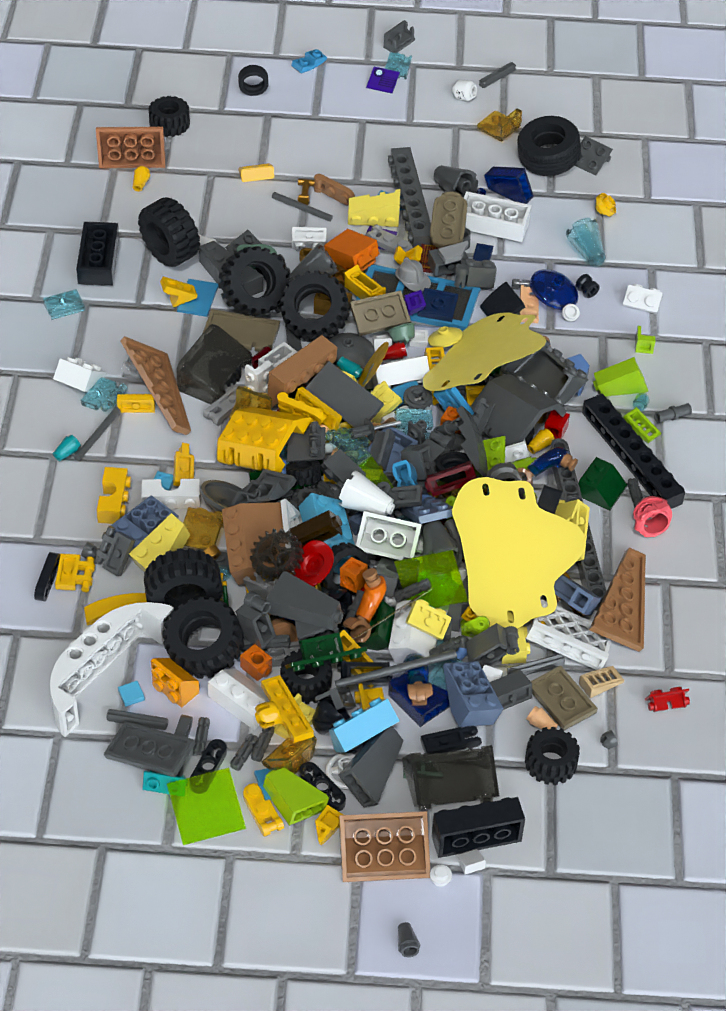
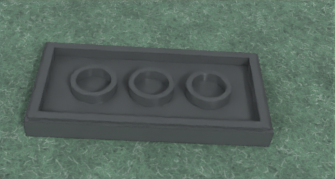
(344, 395)
(149, 749)

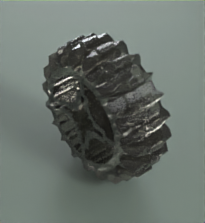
(263, 554)

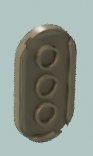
(448, 219)

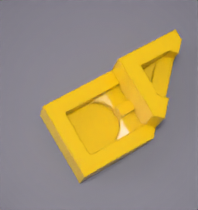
(327, 824)

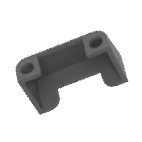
(549, 373)

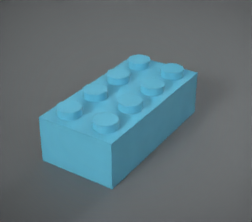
(317, 504)

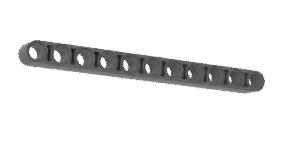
(589, 568)

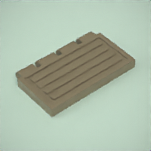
(246, 329)

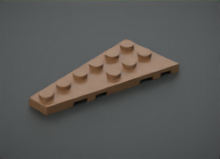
(160, 380)

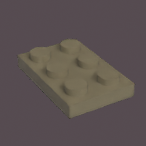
(379, 313)
(562, 698)

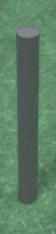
(301, 206)
(97, 433)

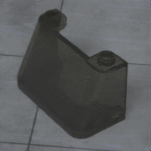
(211, 364)
(451, 777)

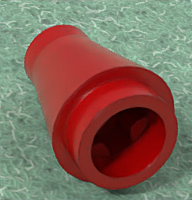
(396, 351)

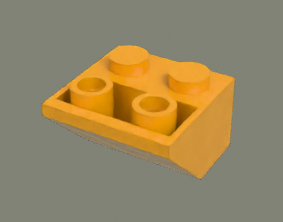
(173, 681)

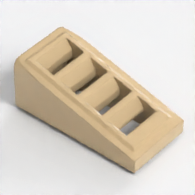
(593, 690)

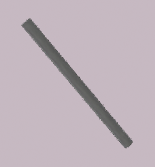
(396, 668)

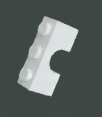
(183, 497)

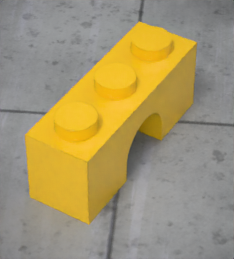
(113, 507)

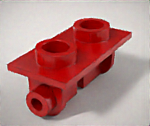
(675, 696)

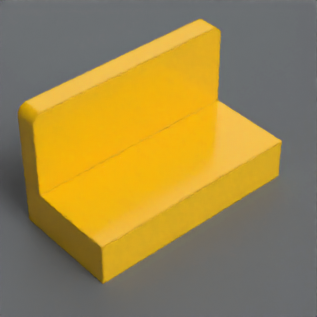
(136, 403)

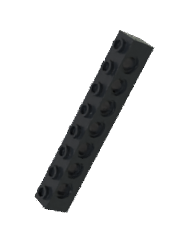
(632, 450)

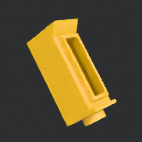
(361, 284)

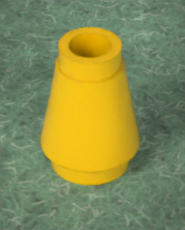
(141, 177)
(540, 441)

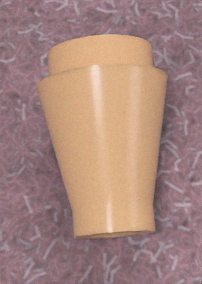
(540, 719)

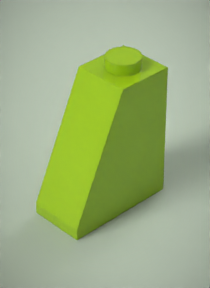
(621, 379)
(294, 796)

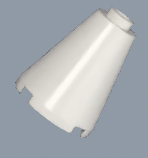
(365, 496)

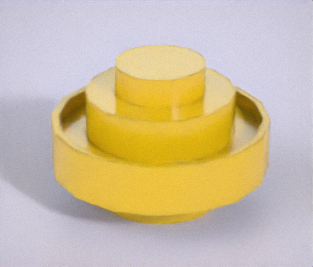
(605, 204)

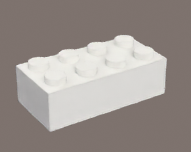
(497, 216)

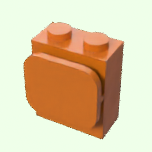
(352, 249)

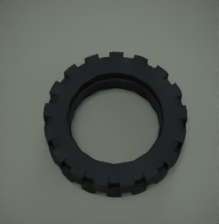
(341, 551)

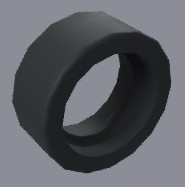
(253, 70)
(451, 459)

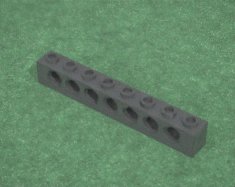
(411, 196)

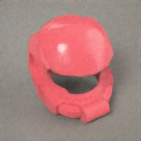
(652, 507)

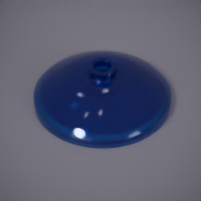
(553, 288)

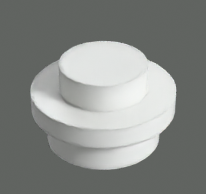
(570, 312)
(440, 875)

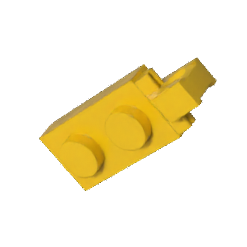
(183, 464)

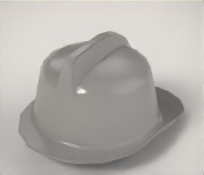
(412, 275)

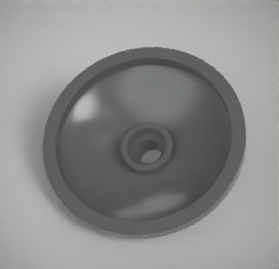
(353, 348)
(219, 493)

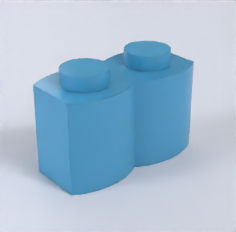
(404, 473)

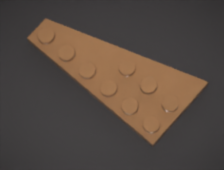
(623, 605)

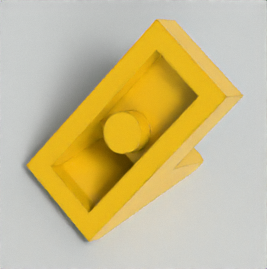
(178, 291)

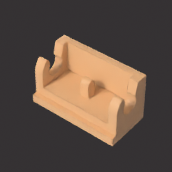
(531, 303)

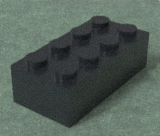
(98, 253)
(478, 826)

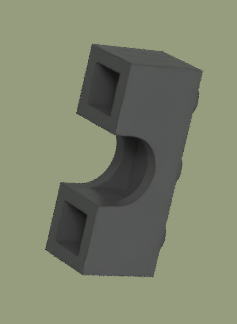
(388, 570)

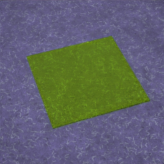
(443, 575)
(206, 806)

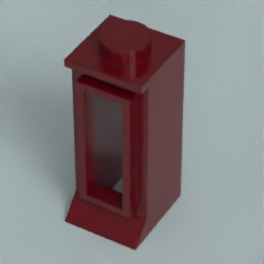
(432, 486)

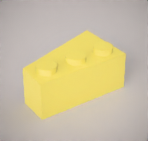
(375, 210)
(577, 513)
(165, 537)

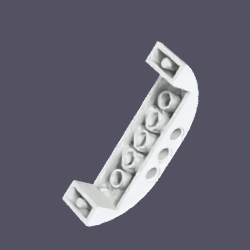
(96, 650)

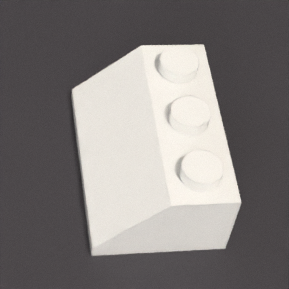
(401, 371)
(388, 536)
(407, 639)
(237, 695)

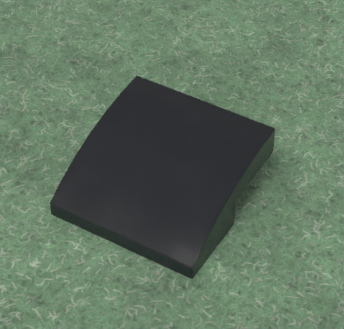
(502, 301)

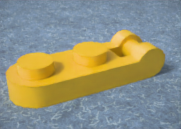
(296, 407)
(261, 810)

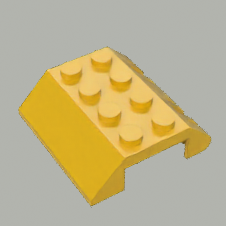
(257, 438)

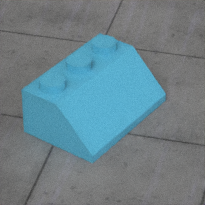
(362, 725)

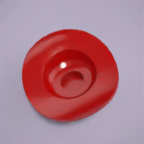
(317, 562)

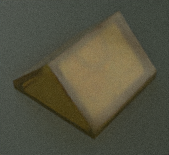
(291, 755)

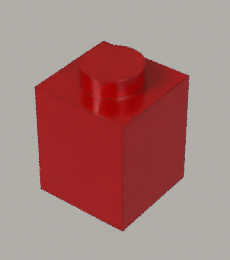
(557, 424)

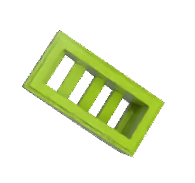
(641, 419)

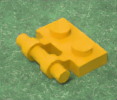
(68, 571)

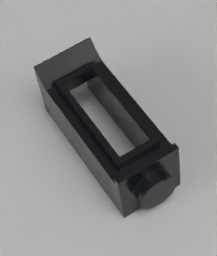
(347, 666)

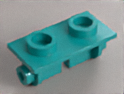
(158, 782)

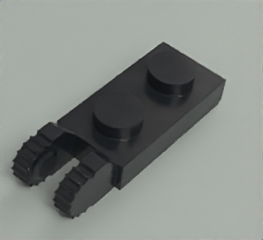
(450, 740)

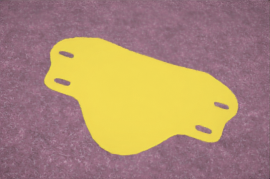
(484, 348)
(512, 550)

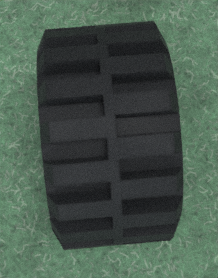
(171, 114)
(309, 687)
(552, 742)

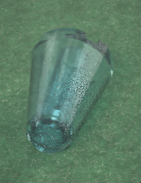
(587, 240)

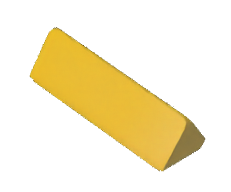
(256, 172)

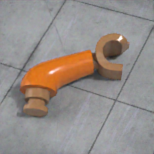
(373, 595)

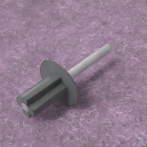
(369, 430)

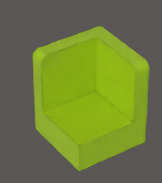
(644, 343)

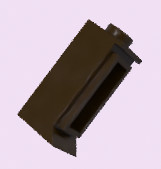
(318, 528)

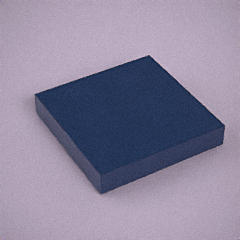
(439, 304)

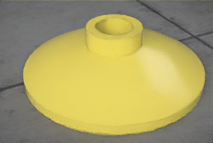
(445, 337)

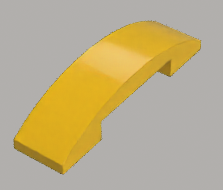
(101, 607)

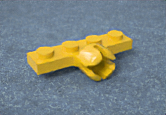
(282, 710)

